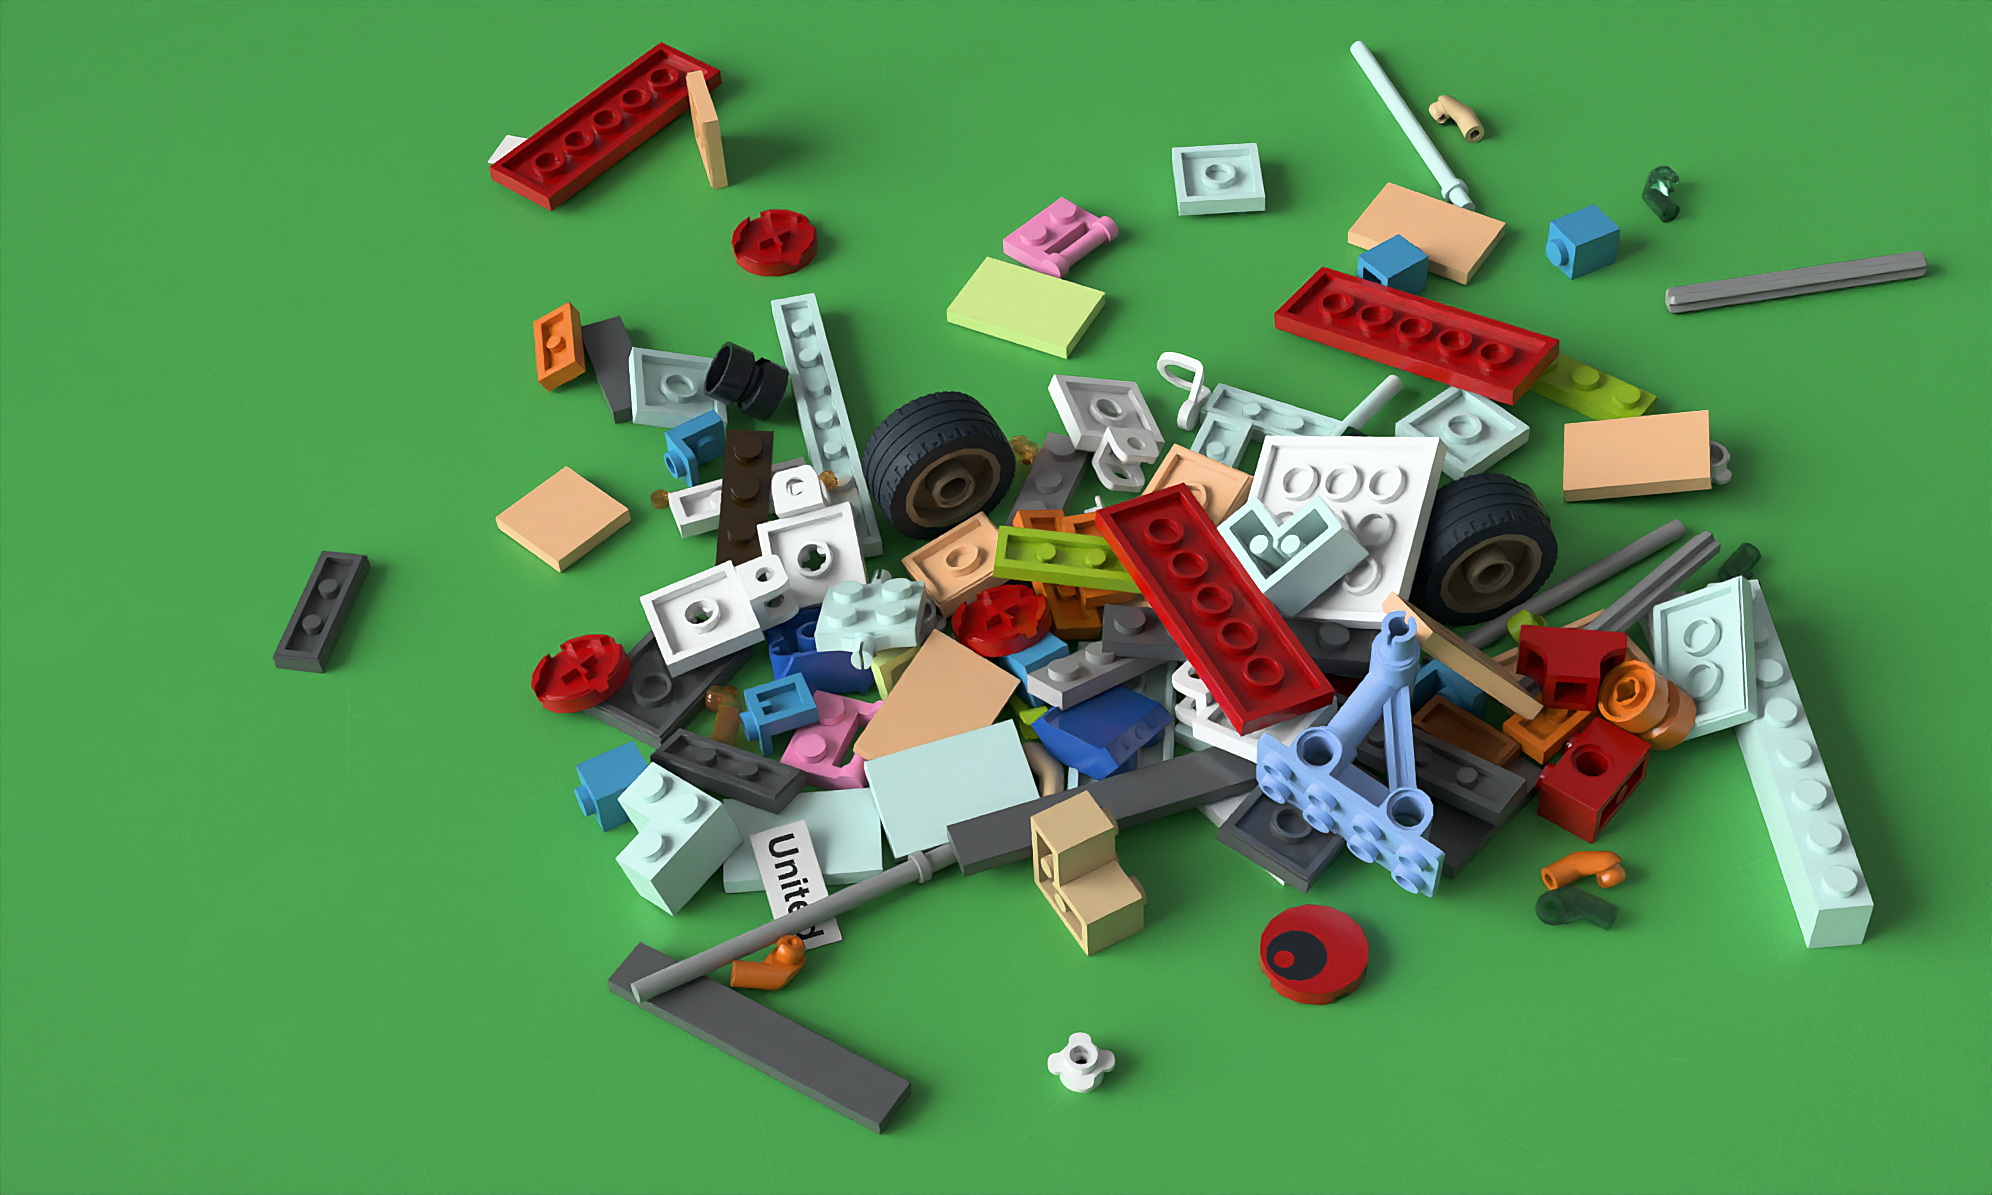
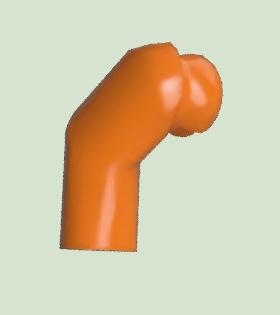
(1584, 863)
(774, 970)

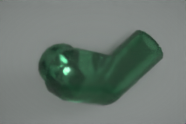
(1656, 193)
(1740, 563)
(1574, 904)

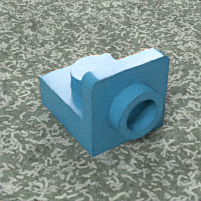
(694, 445)
(1441, 680)
(776, 709)

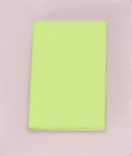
(1026, 307)

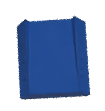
(794, 651)
(1103, 731)

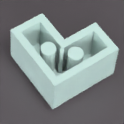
(1293, 558)
(679, 838)

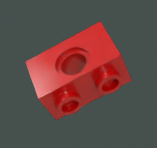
(1592, 778)

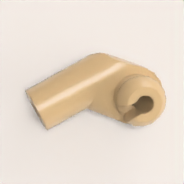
(1462, 114)
(1045, 768)

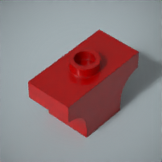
(1569, 663)

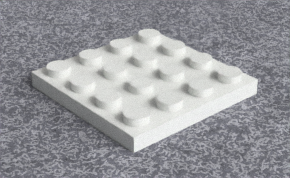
(1378, 489)

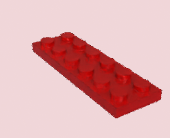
(602, 127)
(1418, 335)
(1214, 609)

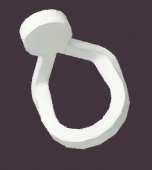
(1199, 394)

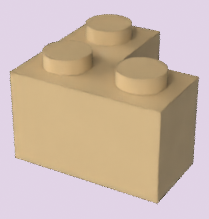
(1083, 874)

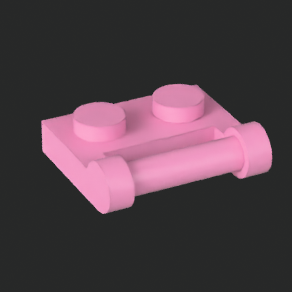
(1055, 229)
(823, 744)

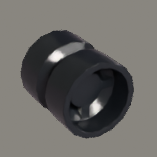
(752, 384)

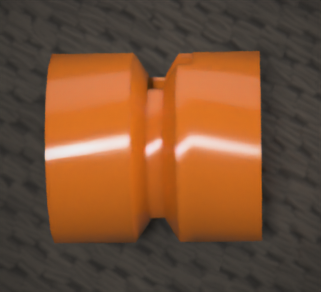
(1646, 704)

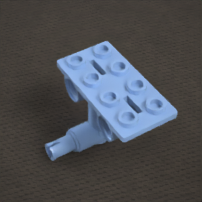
(1338, 797)

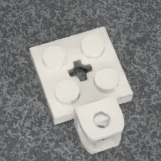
(1113, 422)
(811, 524)
(732, 603)
(1215, 728)

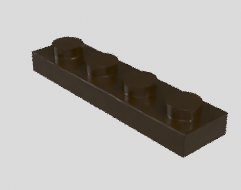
(744, 495)

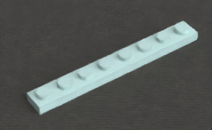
(823, 410)

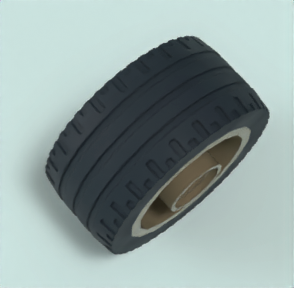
(937, 464)
(1483, 550)

